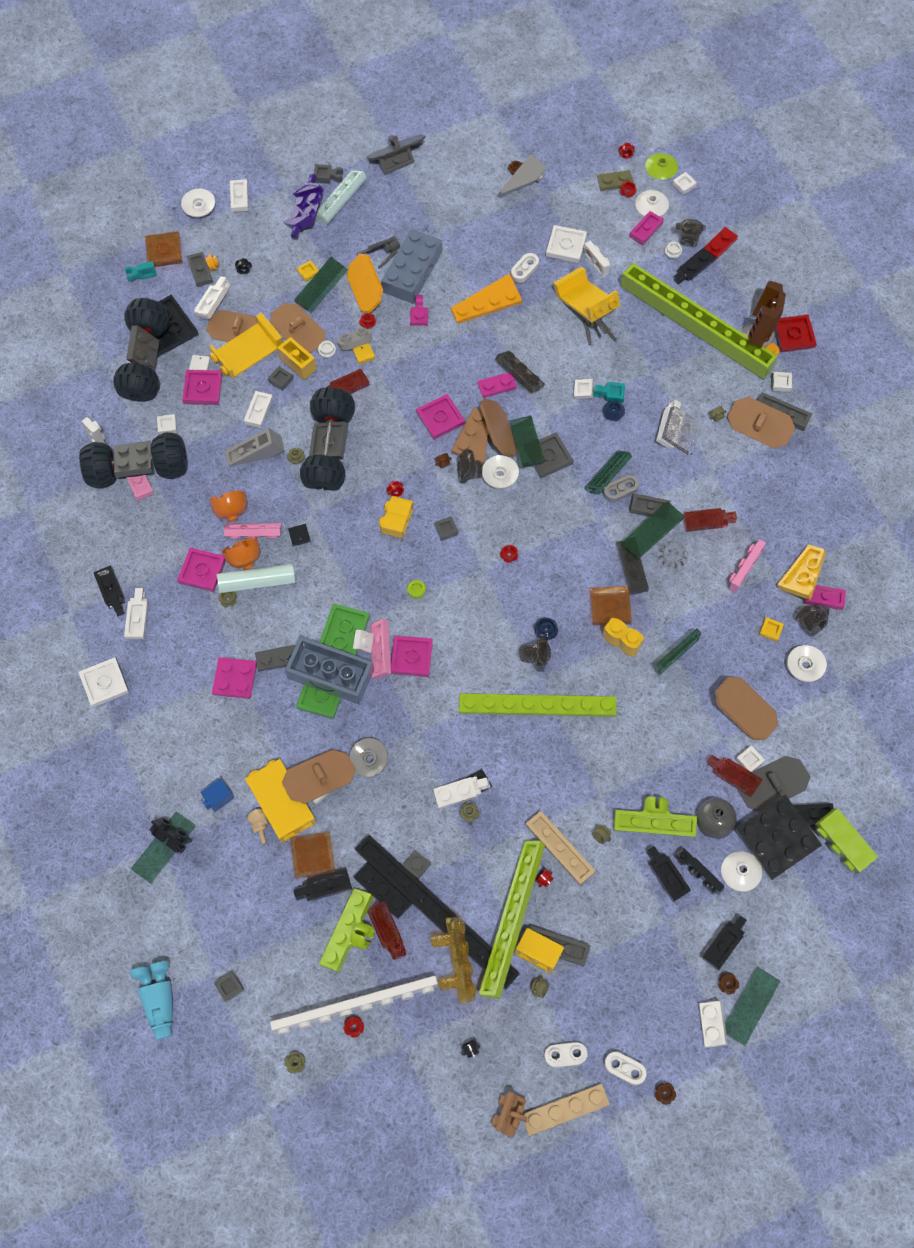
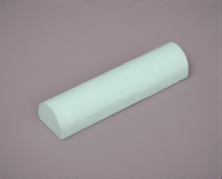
(340, 197)
(255, 578)

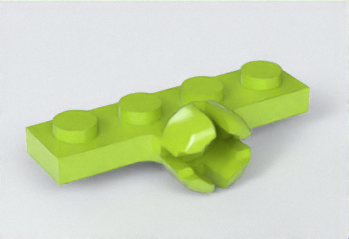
(655, 820)
(349, 931)

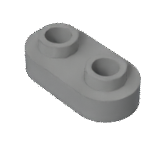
(354, 339)
(619, 487)

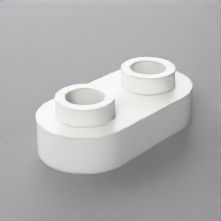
(523, 268)
(566, 1055)
(625, 1067)

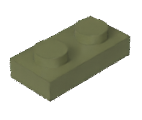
(613, 180)

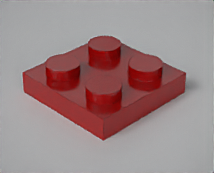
(795, 333)

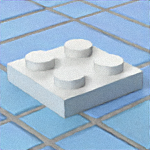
(566, 244)
(103, 682)

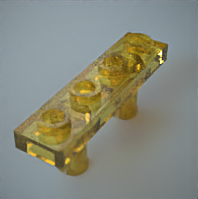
(462, 967)

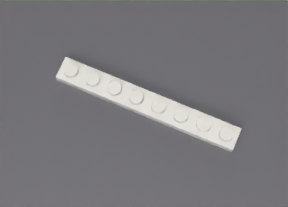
(346, 1007)

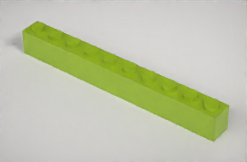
(698, 320)

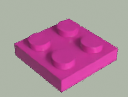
(202, 387)
(440, 416)
(201, 569)
(411, 656)
(234, 678)

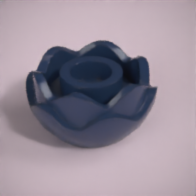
(612, 415)
(545, 623)

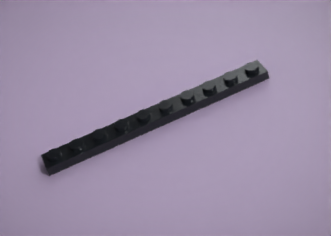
(425, 901)

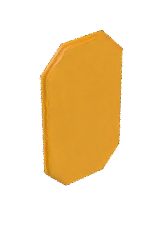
(365, 283)

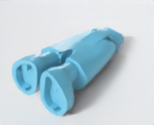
(156, 997)

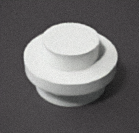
(673, 250)
(327, 349)

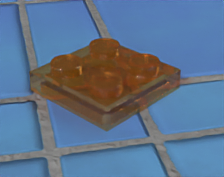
(164, 249)
(610, 603)
(312, 855)

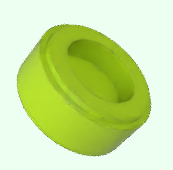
(416, 589)

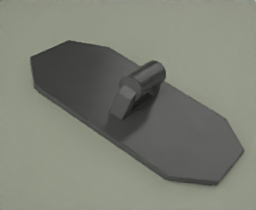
(396, 146)
(779, 778)

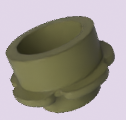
(717, 413)
(295, 459)
(231, 602)
(464, 812)
(604, 832)
(540, 988)
(299, 1067)

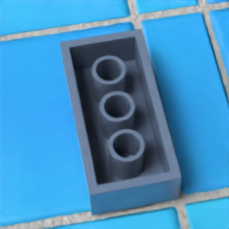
(412, 266)
(329, 670)

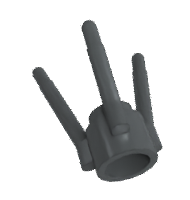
(389, 245)
(601, 324)

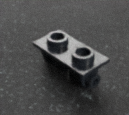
(163, 829)

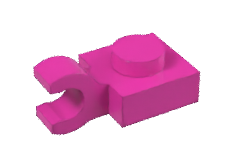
(419, 315)

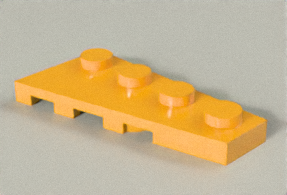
(490, 299)

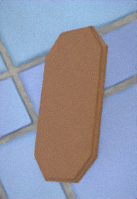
(294, 322)
(228, 325)
(761, 422)
(498, 427)
(746, 708)
(318, 776)

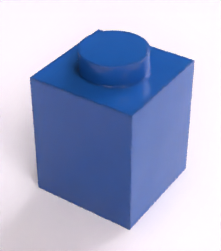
(216, 795)

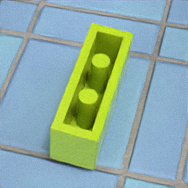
(845, 841)

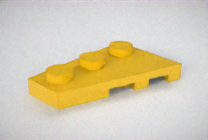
(804, 573)

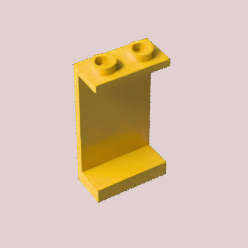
(584, 296)
(247, 348)
(284, 814)

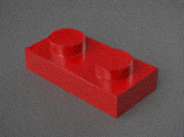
(721, 242)

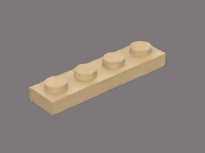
(560, 848)
(565, 1109)

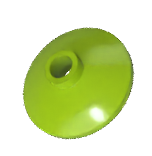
(661, 170)

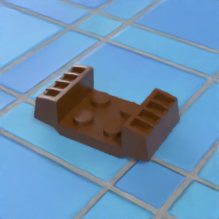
(768, 313)

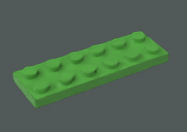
(339, 634)

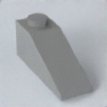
(525, 176)
(256, 448)

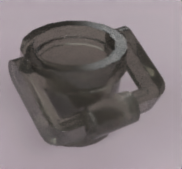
(690, 232)
(468, 468)
(812, 619)
(536, 653)

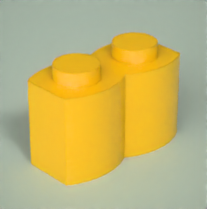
(396, 517)
(620, 635)

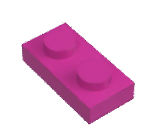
(646, 227)
(496, 385)
(827, 596)

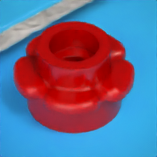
(622, 149)
(628, 185)
(367, 324)
(395, 486)
(509, 549)
(544, 878)
(349, 1022)

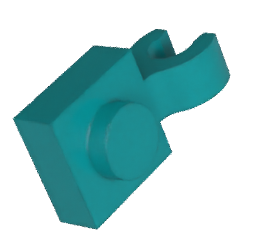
(143, 271)
(612, 391)

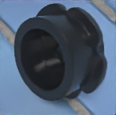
(243, 264)
(470, 1048)

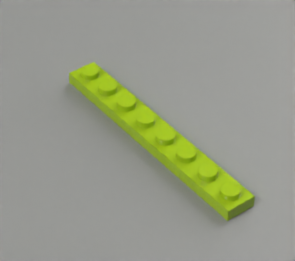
(538, 705)
(512, 920)

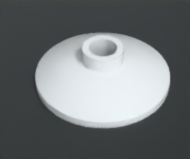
(198, 197)
(644, 204)
(497, 465)
(811, 656)
(736, 879)

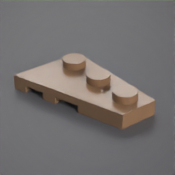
(473, 436)

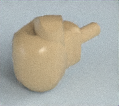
(258, 823)

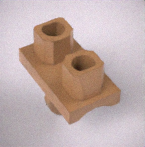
(511, 1114)

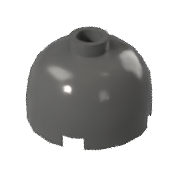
(716, 818)

